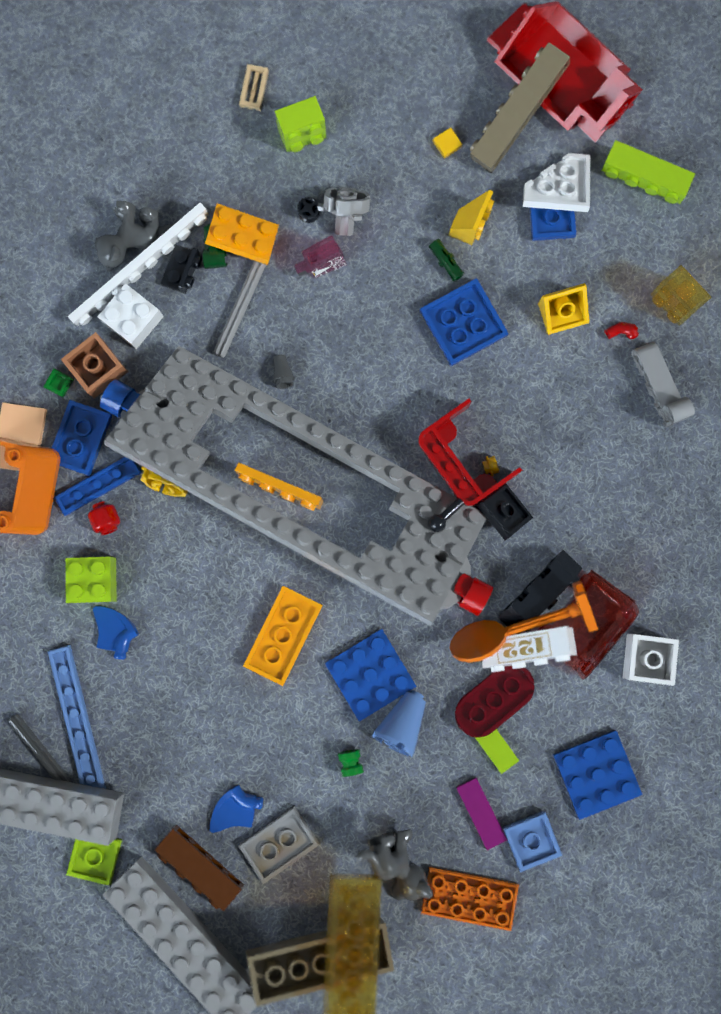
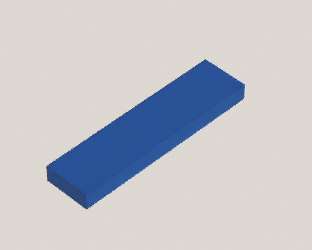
(97, 485)

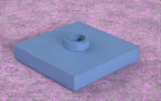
(532, 841)

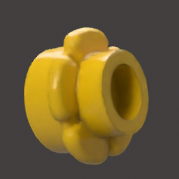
(490, 465)

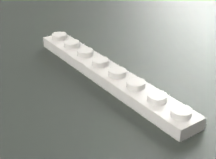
(145, 260)

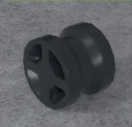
(306, 205)

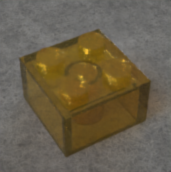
(679, 295)

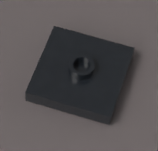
(505, 511)

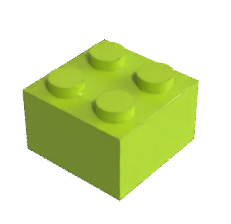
(301, 124)
(91, 579)

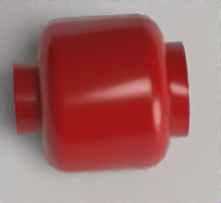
(104, 518)

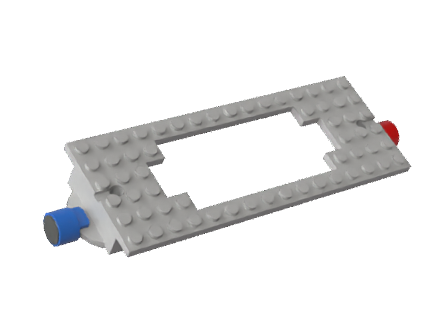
(420, 573)

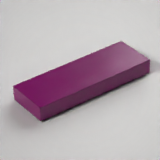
(481, 813)

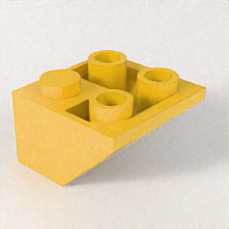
(471, 219)

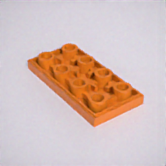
(471, 898)

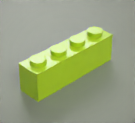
(647, 172)

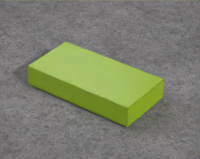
(498, 751)

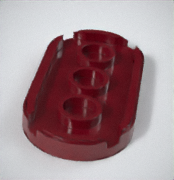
(494, 701)

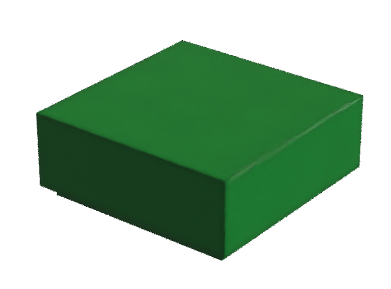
(58, 383)

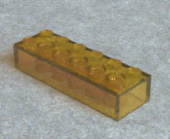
(352, 944)

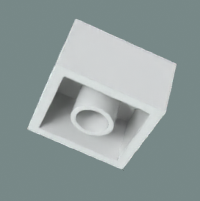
(130, 316)
(650, 659)

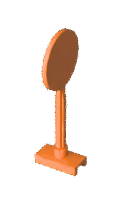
(487, 637)

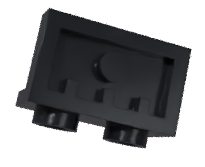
(181, 269)

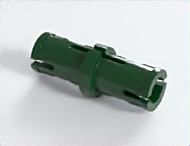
(446, 260)

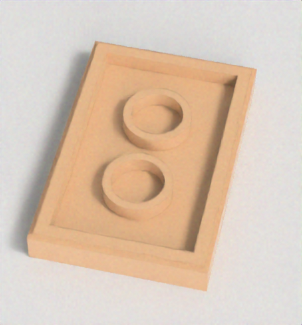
(22, 425)

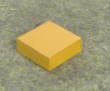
(447, 142)

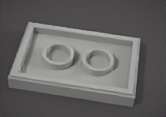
(278, 844)

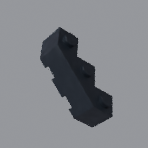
(542, 590)

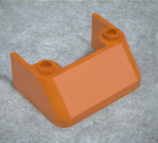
(34, 487)

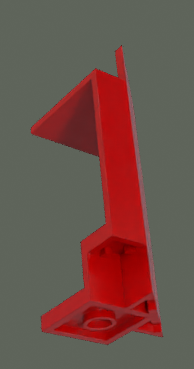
(594, 85)

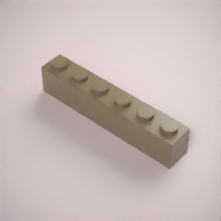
(520, 107)

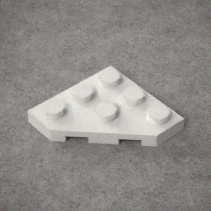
(561, 185)

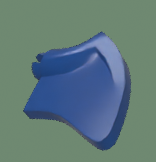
(114, 631)
(235, 809)

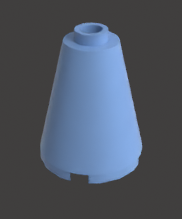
(402, 724)

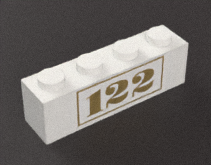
(533, 647)

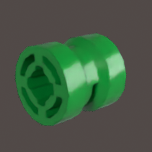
(350, 762)

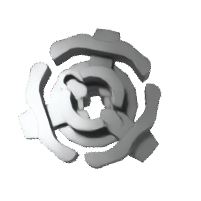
(347, 206)

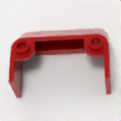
(435, 442)

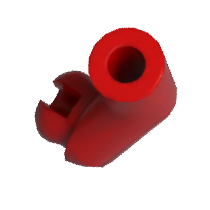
(624, 328)

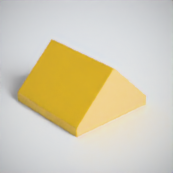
(564, 309)

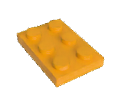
(242, 234)

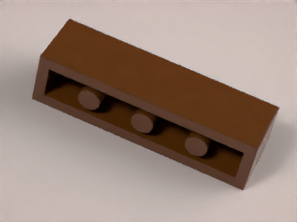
(199, 868)

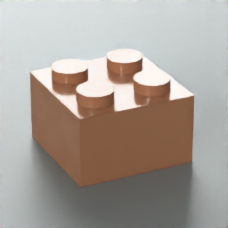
(94, 365)

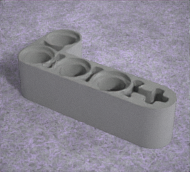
(661, 385)

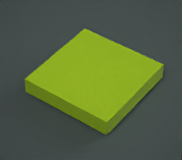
(94, 861)

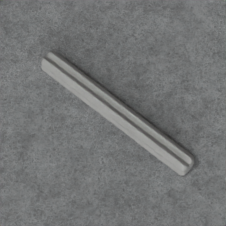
(239, 309)

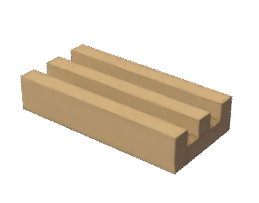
(251, 105)

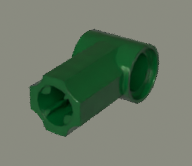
(213, 256)

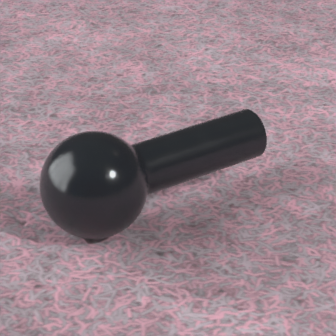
(438, 522)

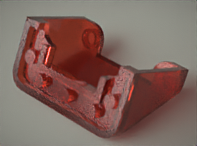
(613, 615)

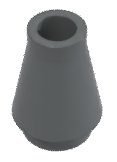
(282, 375)

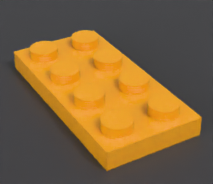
(271, 484)
(282, 635)

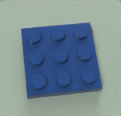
(464, 322)
(370, 675)
(597, 774)

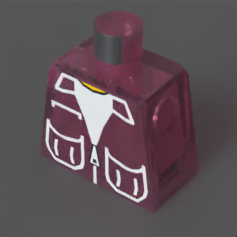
(321, 258)

